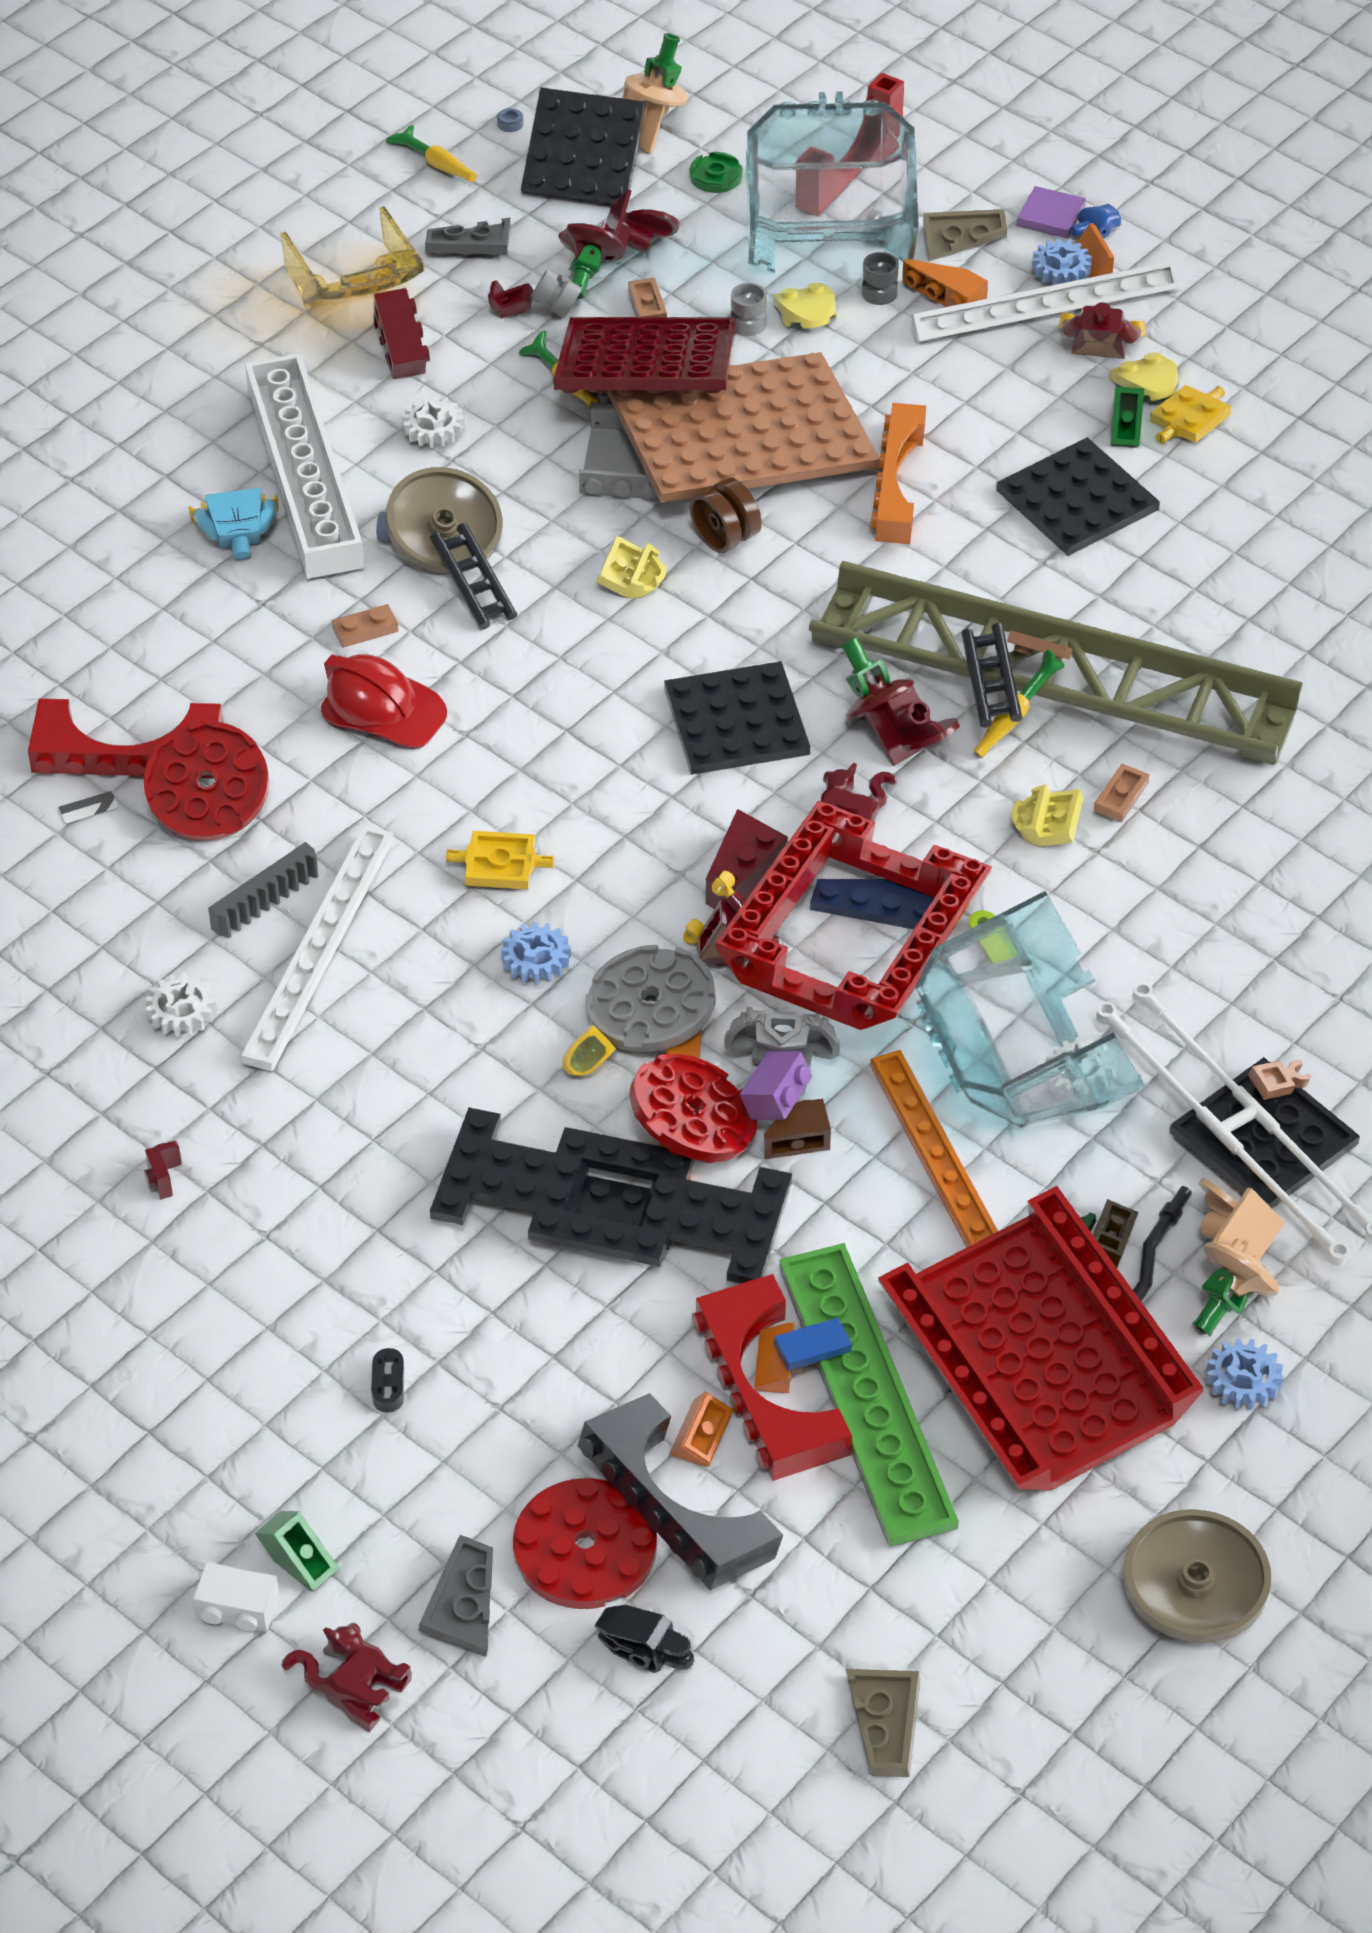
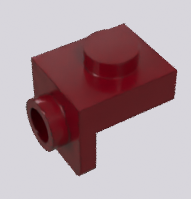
(511, 300)
(159, 1160)

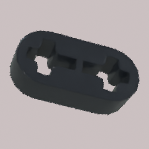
(394, 1380)

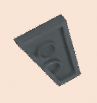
(469, 241)
(462, 1598)

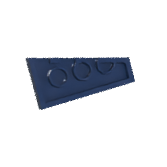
(871, 901)

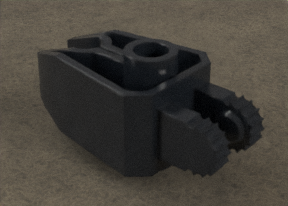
(644, 1638)

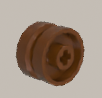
(725, 515)

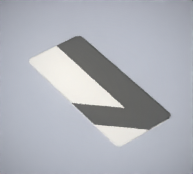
(88, 807)

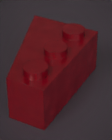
(745, 853)

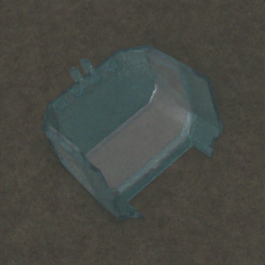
(831, 177)
(1000, 1012)

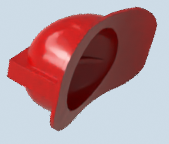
(380, 700)

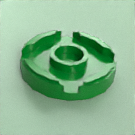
(716, 172)

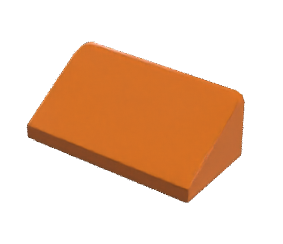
(1102, 257)
(770, 1369)
(702, 1430)

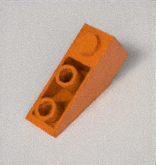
(944, 283)

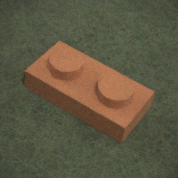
(646, 298)
(365, 625)
(1026, 643)
(1121, 792)

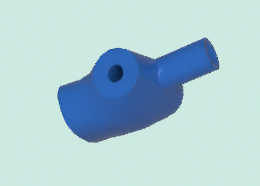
(1104, 218)

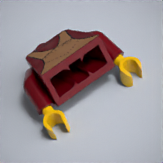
(1101, 331)
(708, 934)

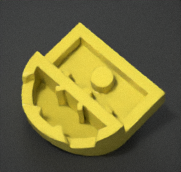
(806, 306)
(1153, 373)
(631, 569)
(1048, 816)

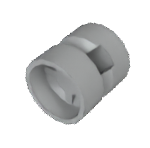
(556, 293)
(749, 308)

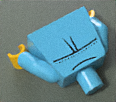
(236, 518)

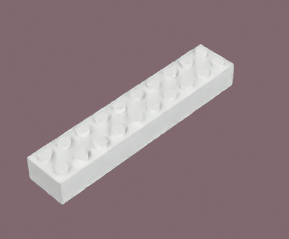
(304, 466)

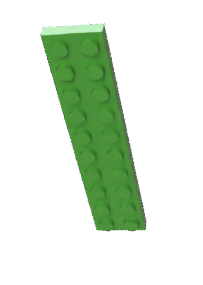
(871, 1399)

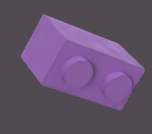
(776, 1085)

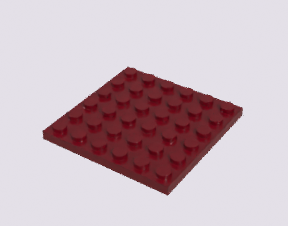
(646, 354)

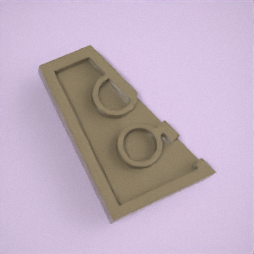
(961, 230)
(887, 1717)

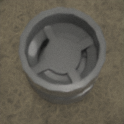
(880, 278)

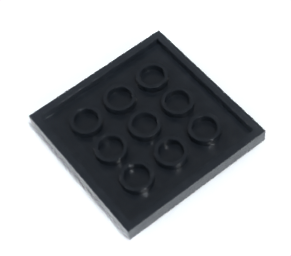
(582, 146)
(1077, 496)
(736, 717)
(1300, 1117)

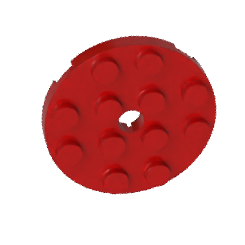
(198, 751)
(661, 1104)
(575, 1575)

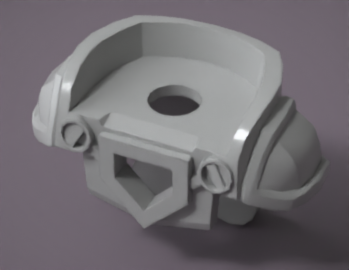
(756, 1033)

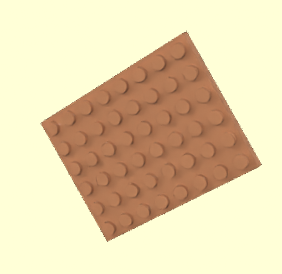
(767, 428)

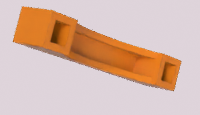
(895, 514)

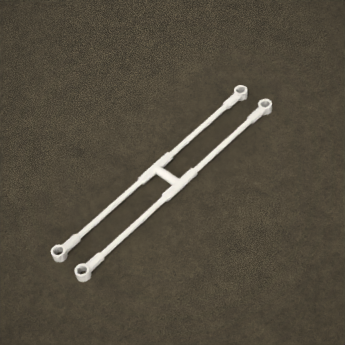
(1223, 1129)

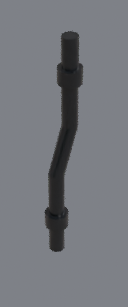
(1168, 1217)

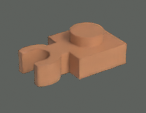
(1275, 1080)

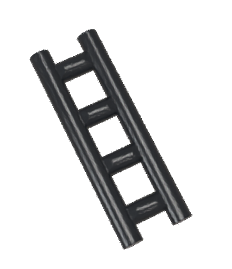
(469, 591)
(982, 688)

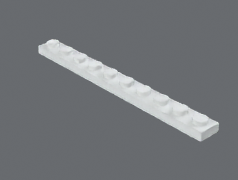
(1045, 301)
(317, 949)

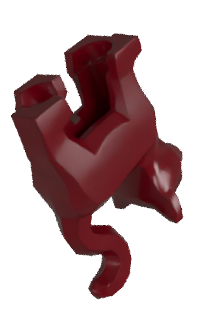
(839, 794)
(352, 1681)

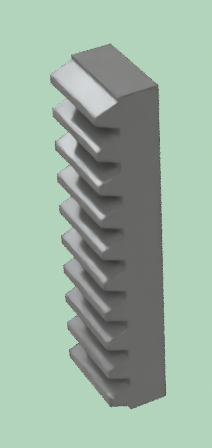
(263, 889)

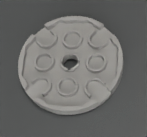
(682, 1005)

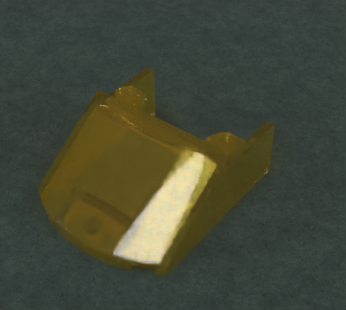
(390, 269)

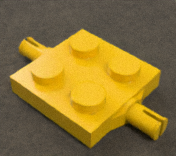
(1190, 414)
(500, 859)

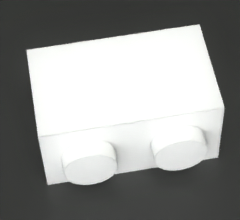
(236, 1597)

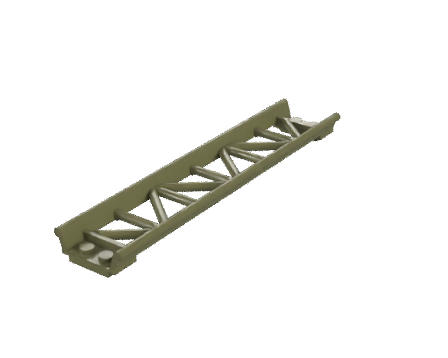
(1259, 738)

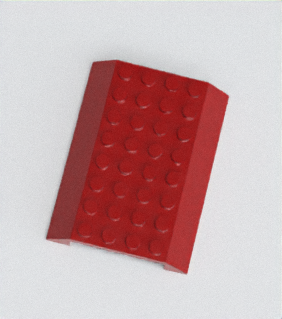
(1045, 1345)

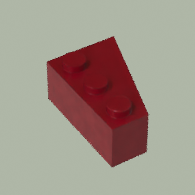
(400, 333)

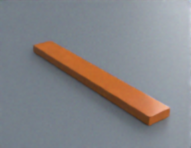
(933, 1147)

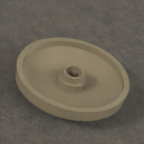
(438, 502)
(1197, 1576)

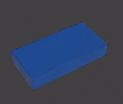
(812, 1344)

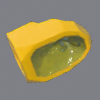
(587, 1052)

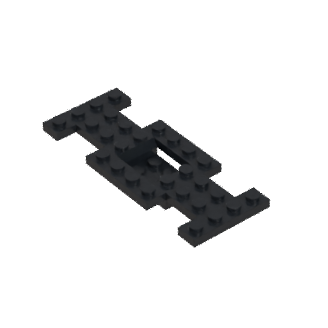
(606, 1213)

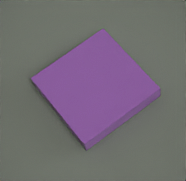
(1050, 211)

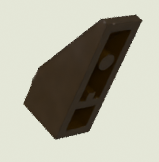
(1114, 1229)

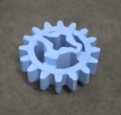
(1061, 262)
(535, 953)
(1244, 1374)

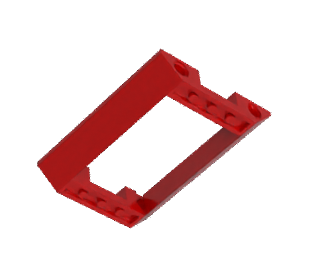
(848, 839)

